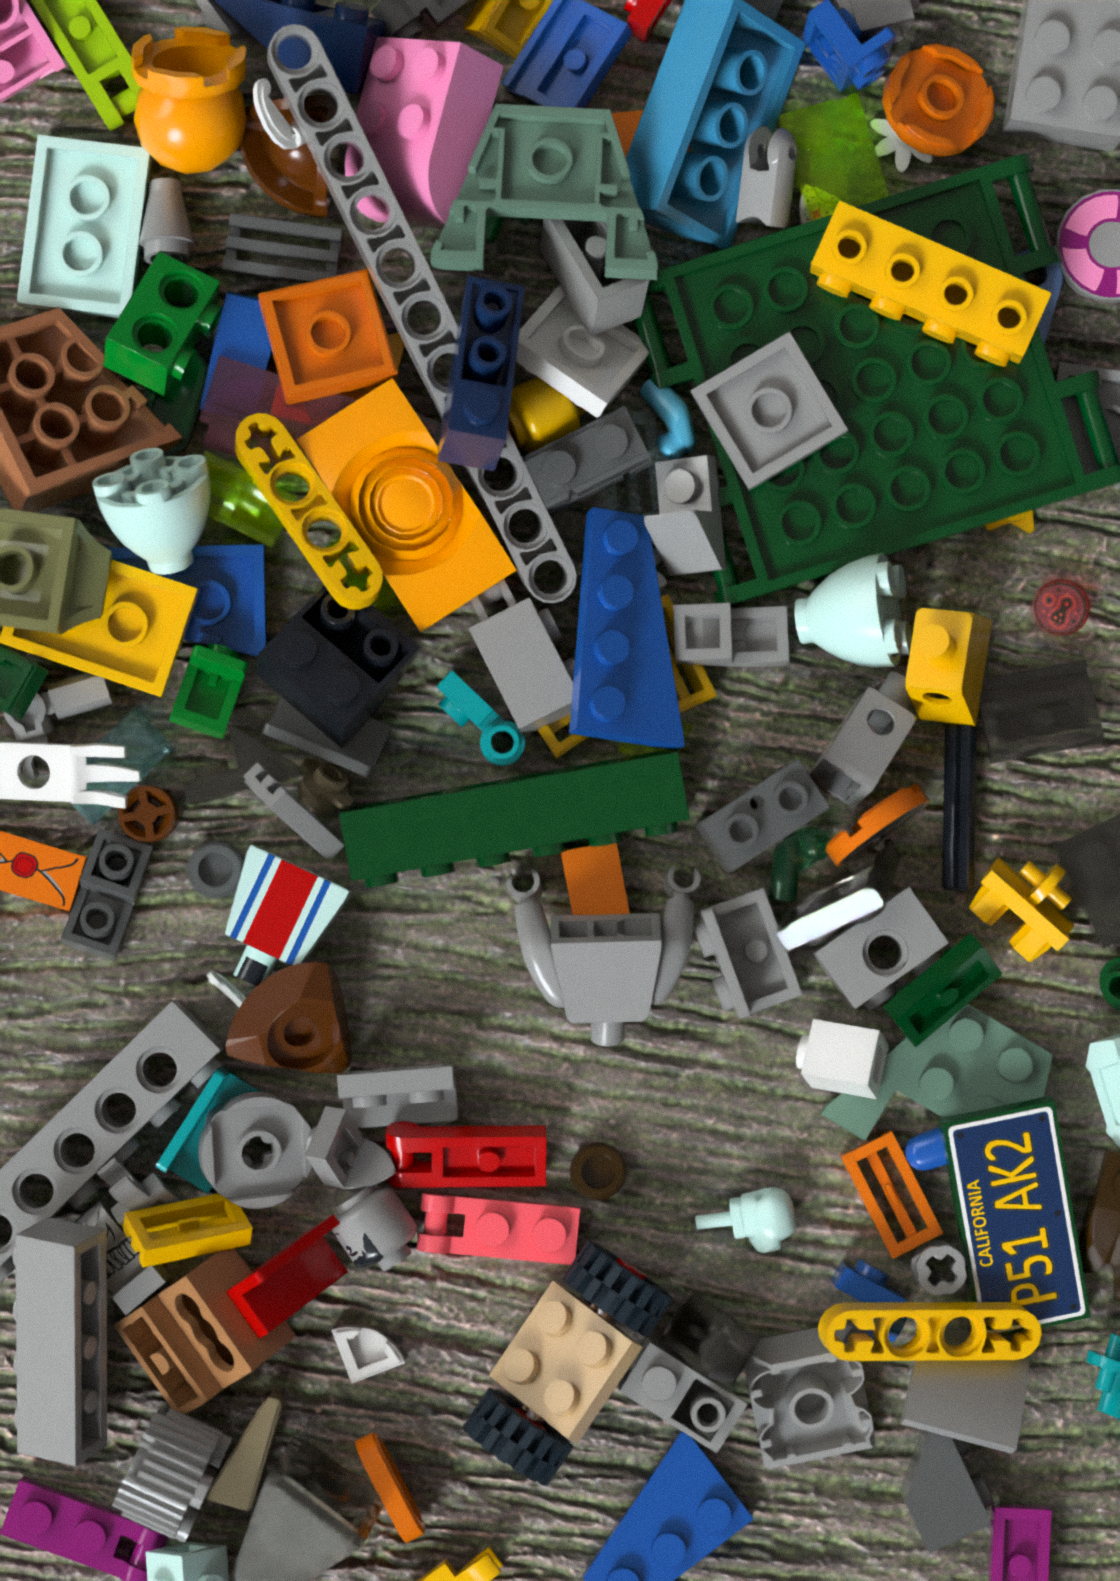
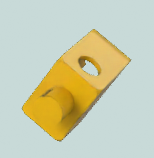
(948, 660)

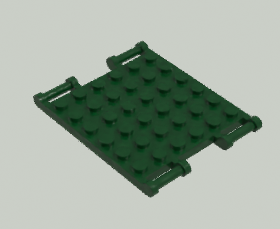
(930, 425)

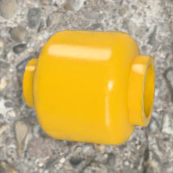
(540, 415)

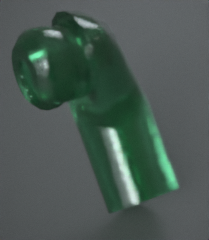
(793, 857)

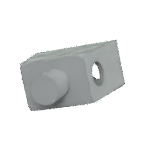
(855, 753)

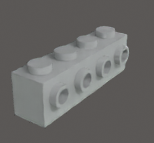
(61, 1340)

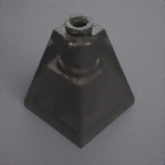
(305, 1517)

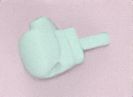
(760, 1215)

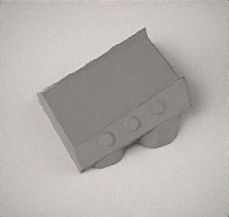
(807, 1399)

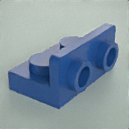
(835, 45)

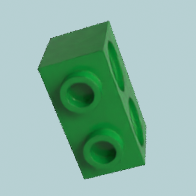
(153, 320)

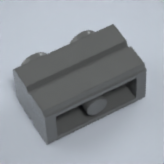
(587, 460)

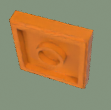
(327, 336)

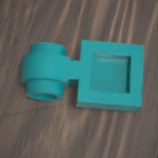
(464, 705)

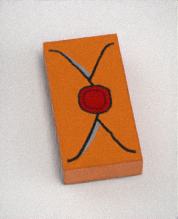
(39, 871)

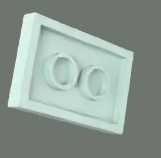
(83, 226)

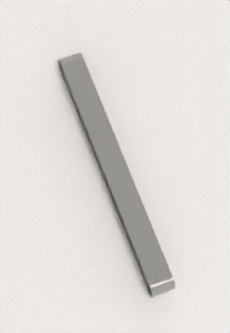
(399, 297)

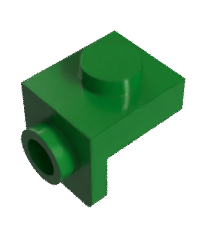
(209, 689)

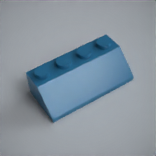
(713, 89)

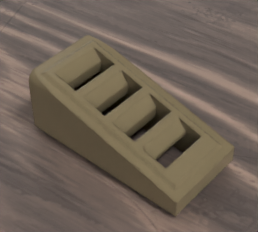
(244, 1470)

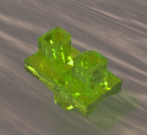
(240, 503)

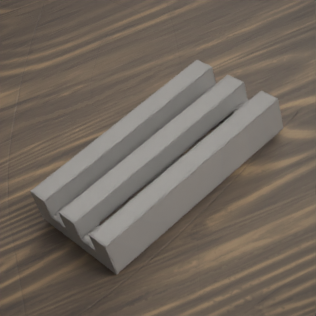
(292, 811)

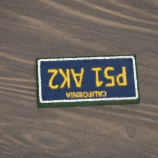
(1016, 1211)

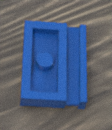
(567, 55)

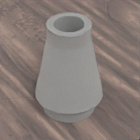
(166, 222)

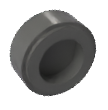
(215, 869)

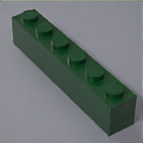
(514, 815)

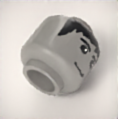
(375, 1228)

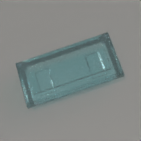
(144, 751)

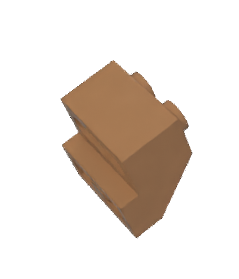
(195, 1336)

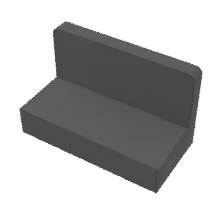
(358, 755)

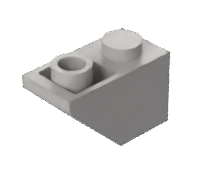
(681, 1395)

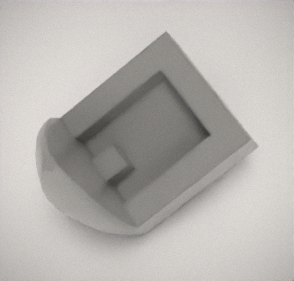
(343, 1155)

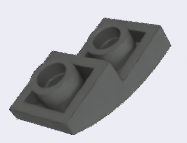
(107, 895)

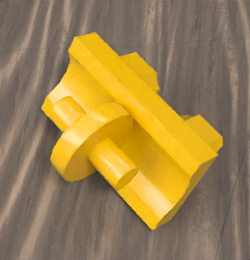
(1043, 922)

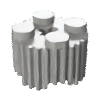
(171, 1473)

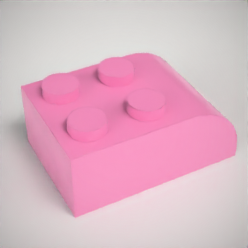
(423, 121)

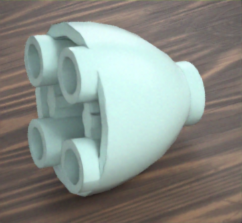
(157, 506)
(858, 613)

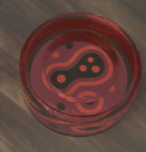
(1060, 607)

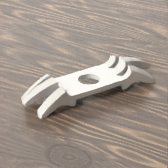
(67, 773)

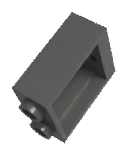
(783, 805)

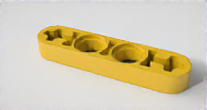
(302, 514)
(930, 1326)

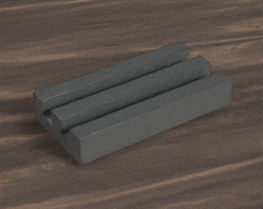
(235, 242)

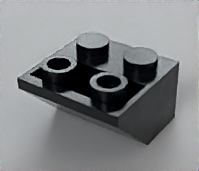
(336, 664)

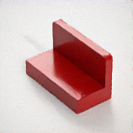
(288, 1280)

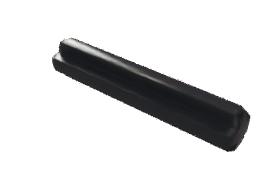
(959, 807)

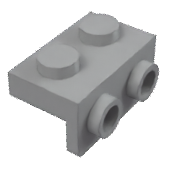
(748, 954)

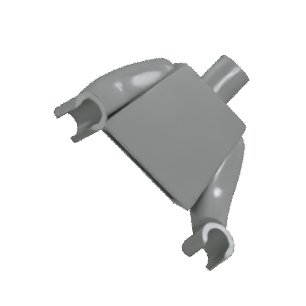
(606, 964)

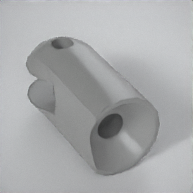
(767, 178)

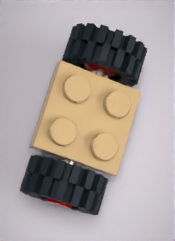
(566, 1363)

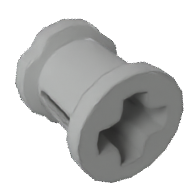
(955, 1262)

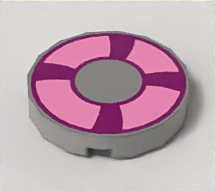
(1091, 246)

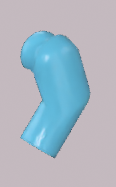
(676, 416)

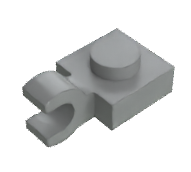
(132, 1194)

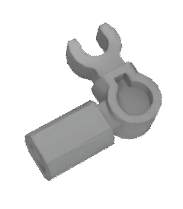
(65, 699)

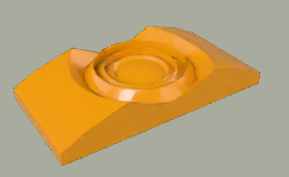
(406, 504)

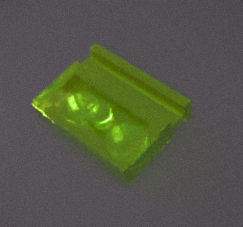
(834, 156)

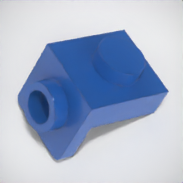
(868, 1284)

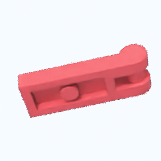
(500, 1228)

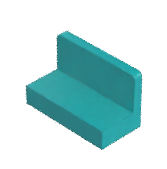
(182, 1151)

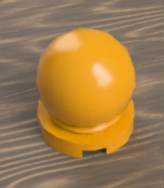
(190, 98)

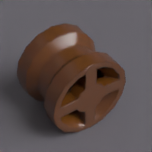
(147, 813)

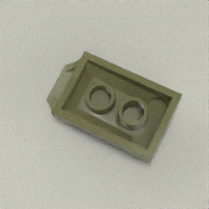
(50, 572)

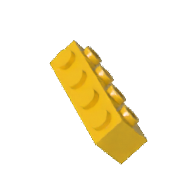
(928, 283)

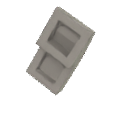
(731, 636)

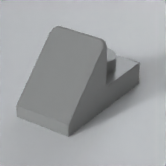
(689, 520)

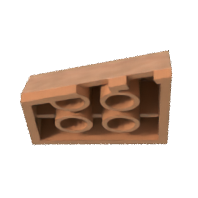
(65, 414)

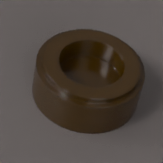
(598, 1170)

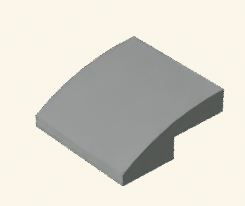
(968, 1398)

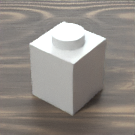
(842, 1058)

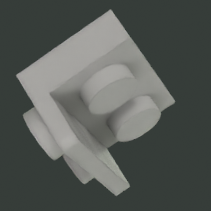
(399, 1094)

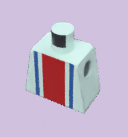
(279, 913)

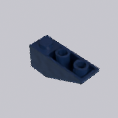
(343, 32)
(481, 374)

